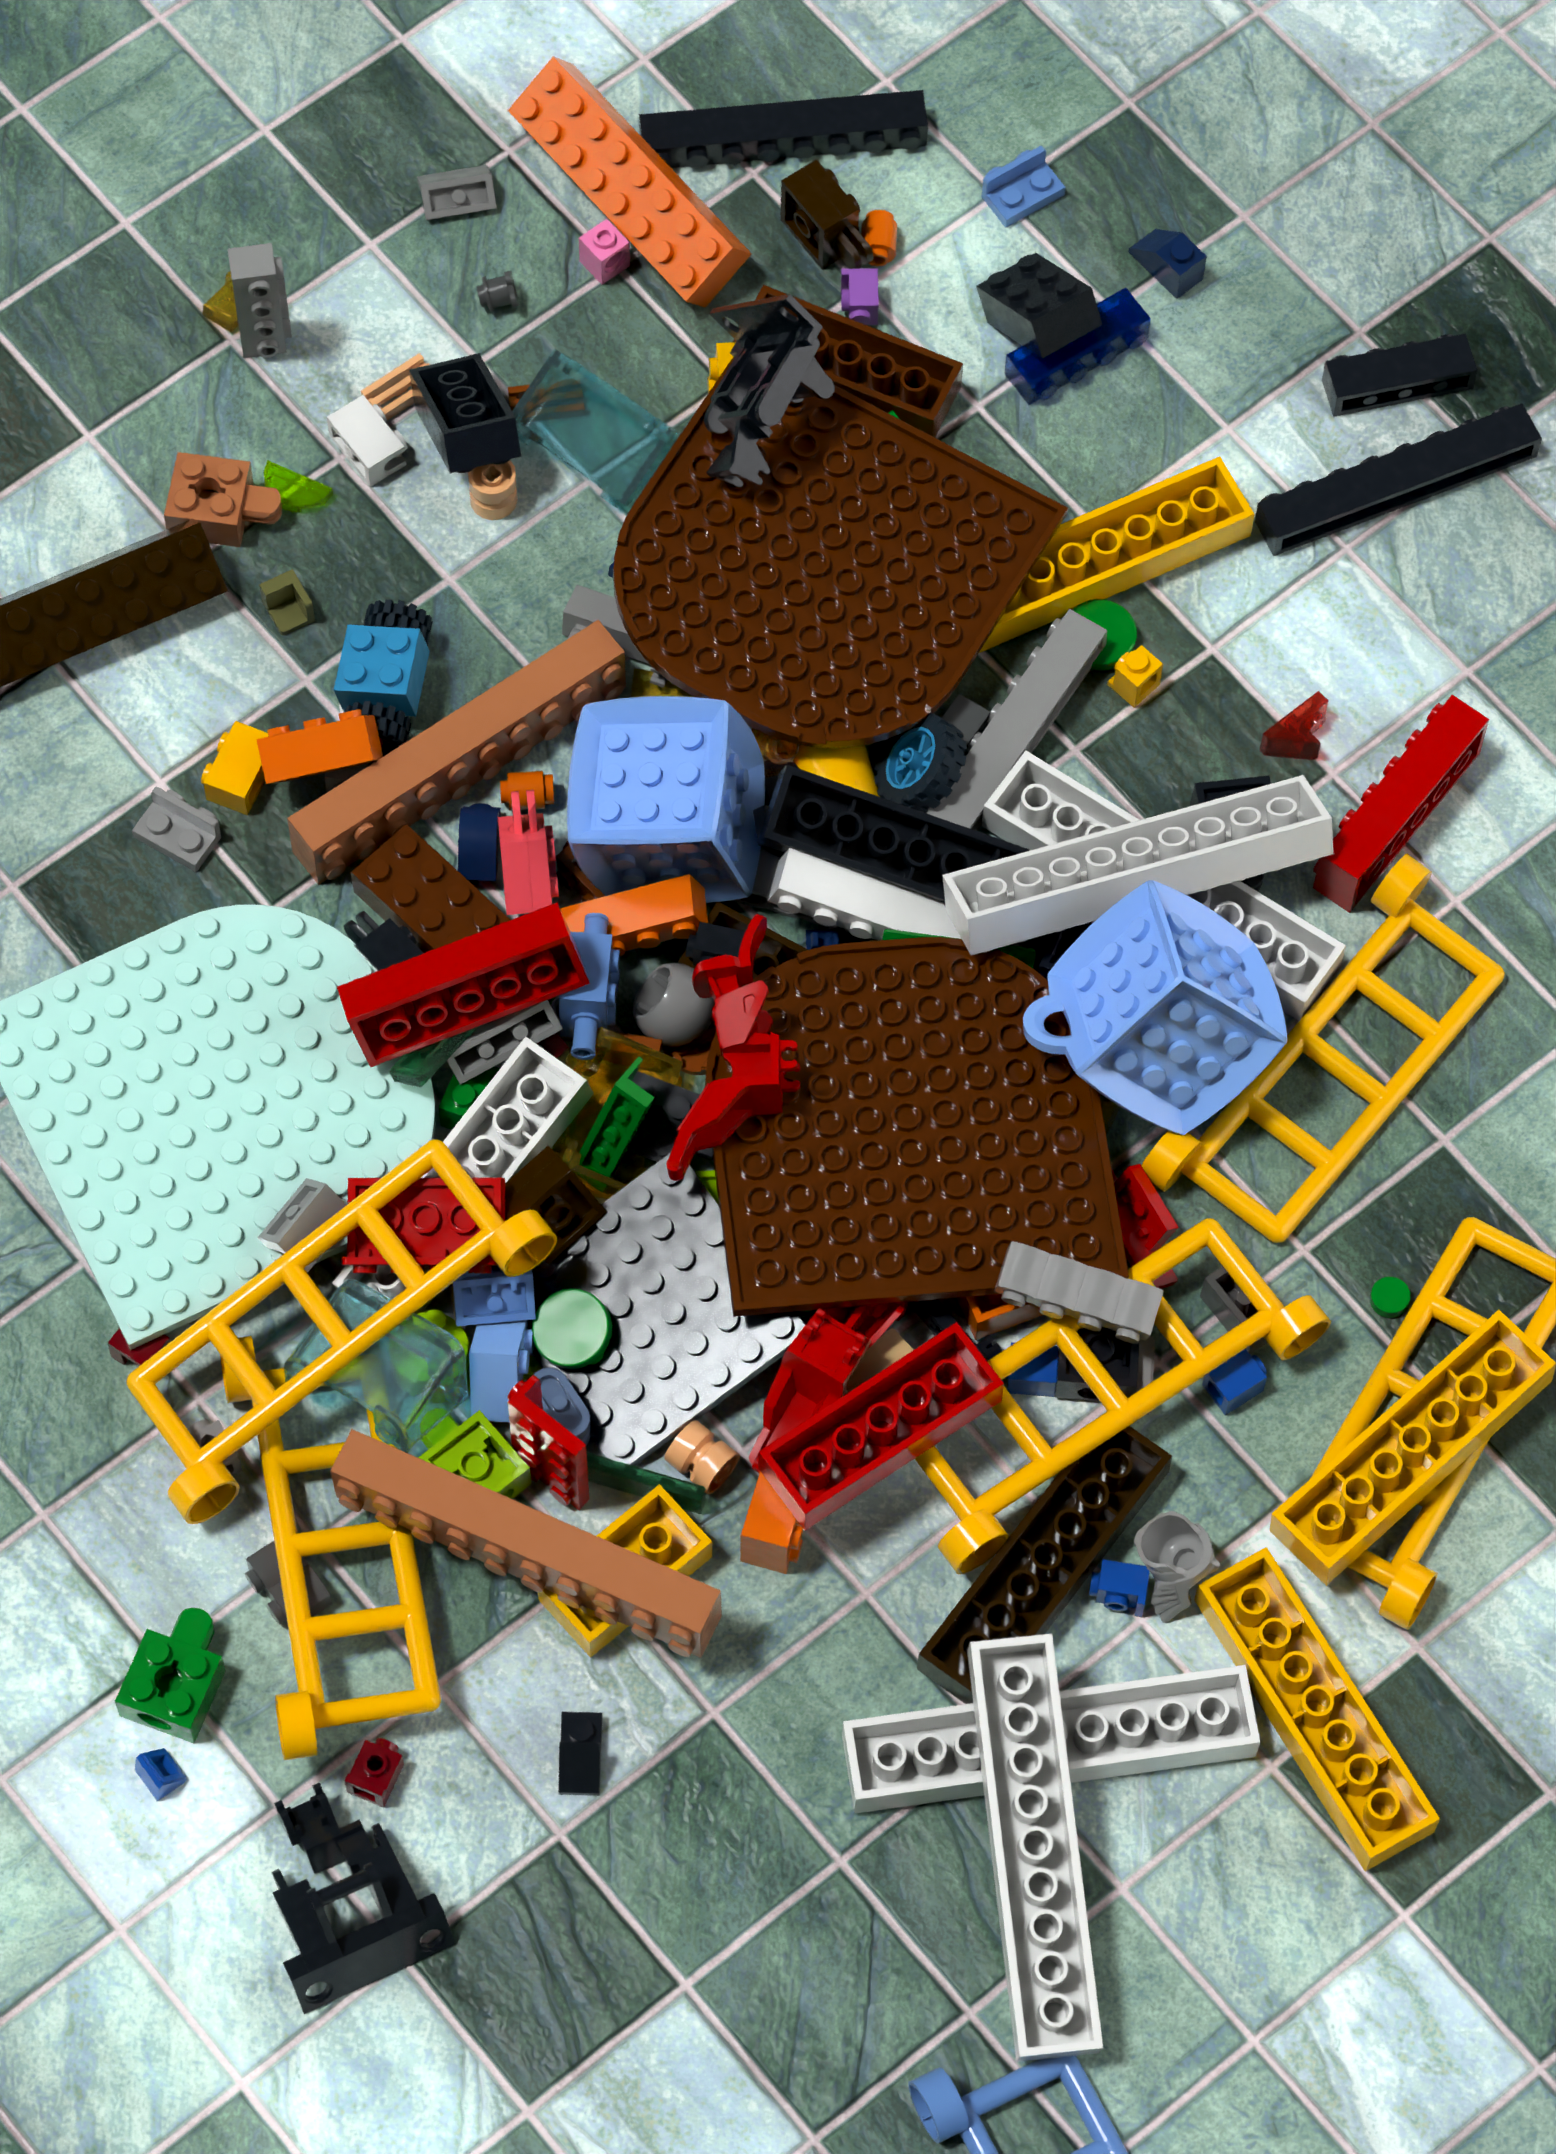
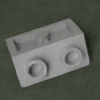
(178, 829)

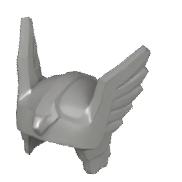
(1177, 1557)

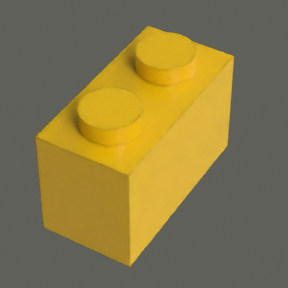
(237, 770)

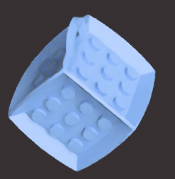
(665, 795)
(1163, 1008)

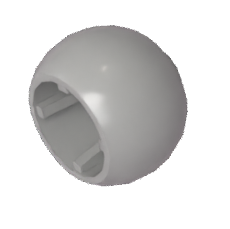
(670, 1007)

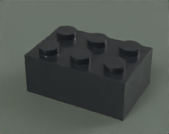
(1039, 305)

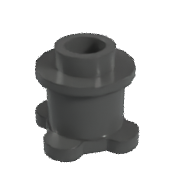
(498, 292)

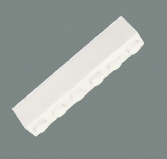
(853, 899)

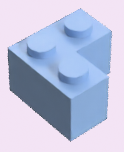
(497, 1364)

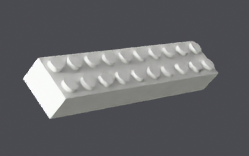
(1046, 807)
(1182, 849)
(1106, 1732)
(1034, 1848)

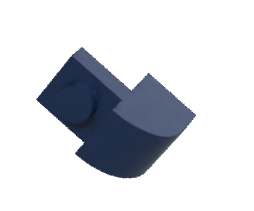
(478, 842)

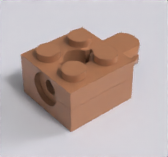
(224, 511)

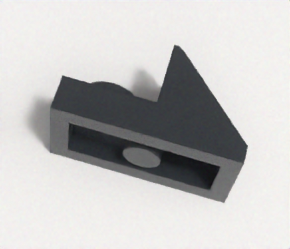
(580, 1753)

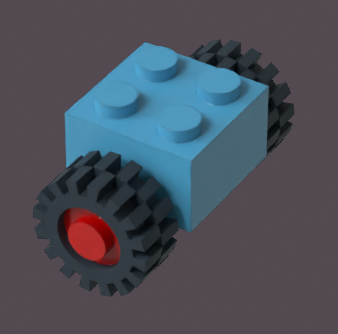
(385, 668)

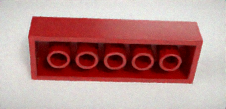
(1400, 801)
(463, 985)
(880, 1426)

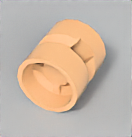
(493, 490)
(698, 1453)

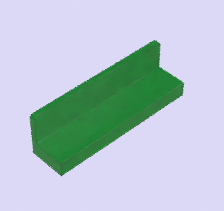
(616, 1124)

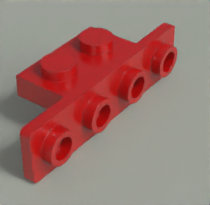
(1143, 1219)

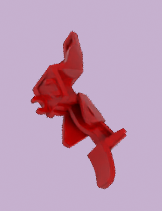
(745, 1044)
(819, 1366)

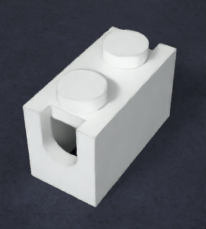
(367, 440)

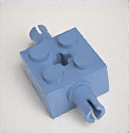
(594, 1004)

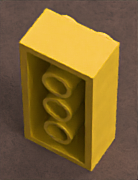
(653, 1529)

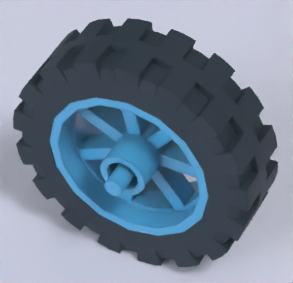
(915, 771)

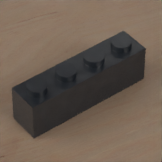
(1399, 374)

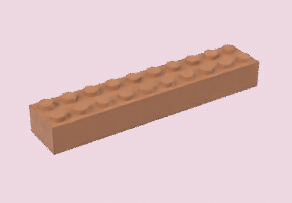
(457, 752)
(526, 1544)

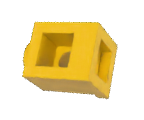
(1136, 675)

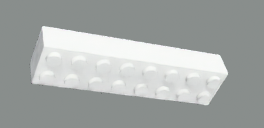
(503, 1130)

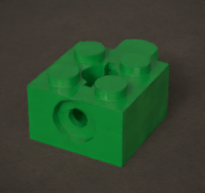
(173, 1678)

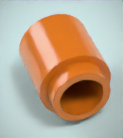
(881, 234)
(525, 781)

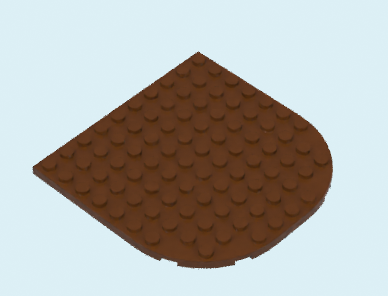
(836, 587)
(913, 1135)

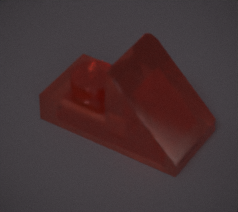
(1293, 733)

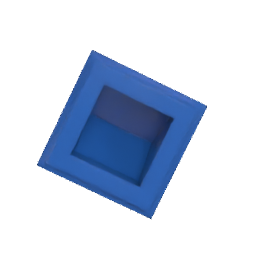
(159, 1772)

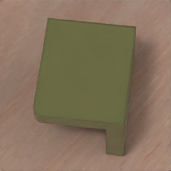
(287, 602)

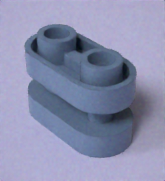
(564, 1403)

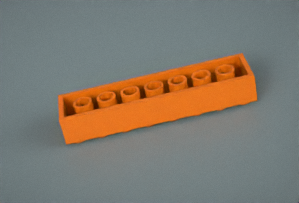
(629, 182)

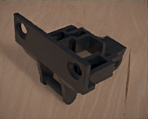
(768, 372)
(371, 1950)

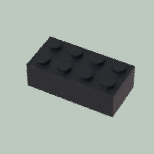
(465, 413)

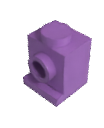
(860, 294)

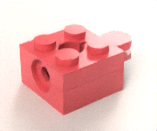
(527, 858)

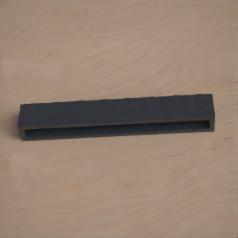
(787, 129)
(1397, 479)

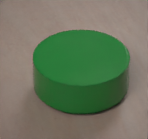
(1389, 1297)

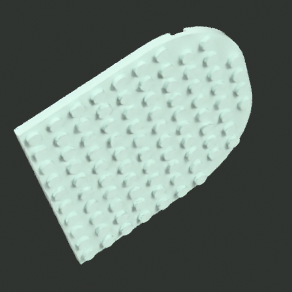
(194, 1095)

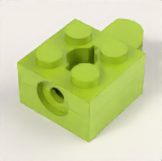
(477, 1454)

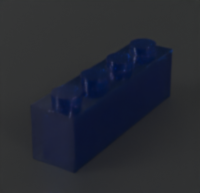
(1123, 328)

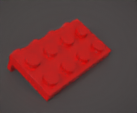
(426, 1222)
(547, 1446)

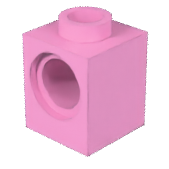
(604, 251)

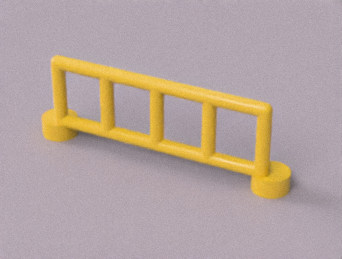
(1190, 1156)
(513, 1244)
(1285, 1329)
(1405, 1577)
(306, 1710)

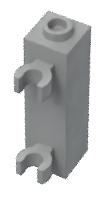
(589, 606)

